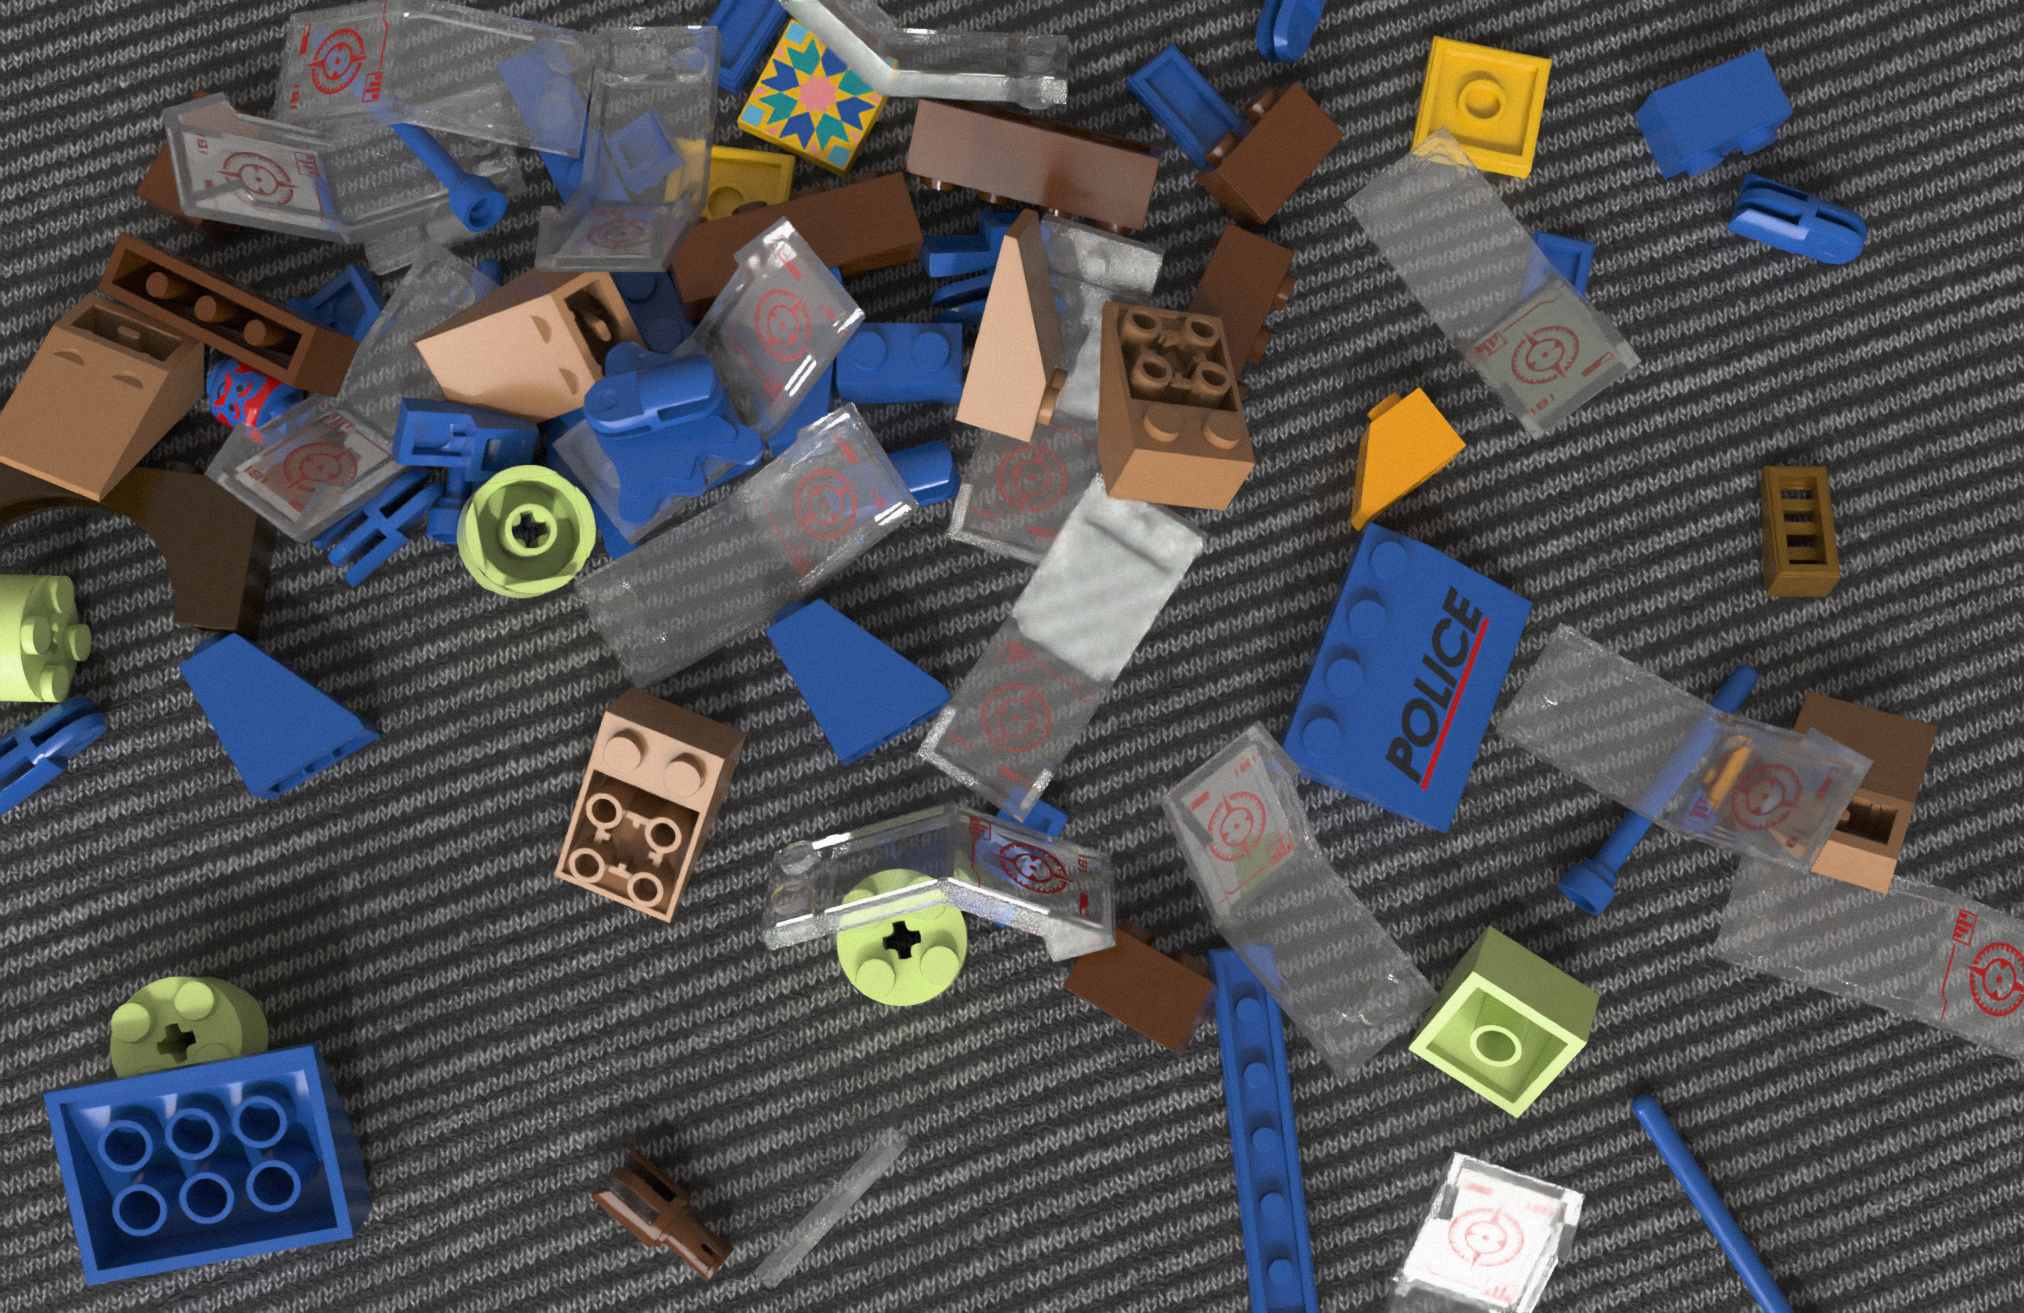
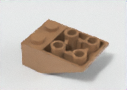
(530, 344)
(99, 396)
(1169, 409)
(648, 802)
(1876, 820)

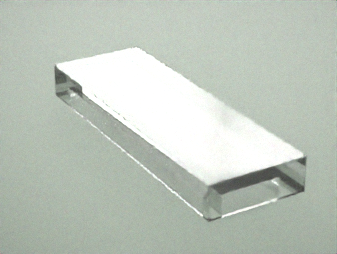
(832, 1206)

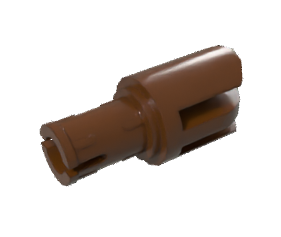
(670, 1221)

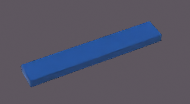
(1262, 1140)

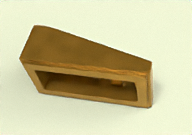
(1798, 569)

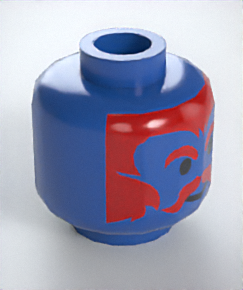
(247, 394)

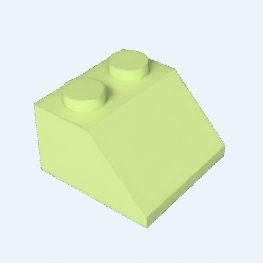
(1506, 1022)

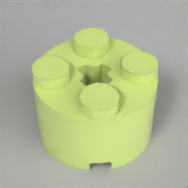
(544, 502)
(39, 637)
(909, 981)
(158, 1019)

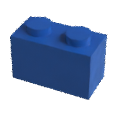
(1714, 115)
(902, 364)

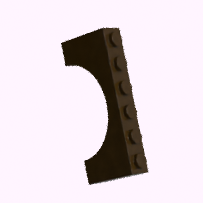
(207, 536)

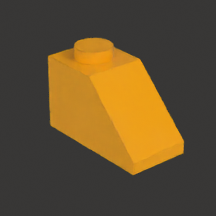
(1399, 453)

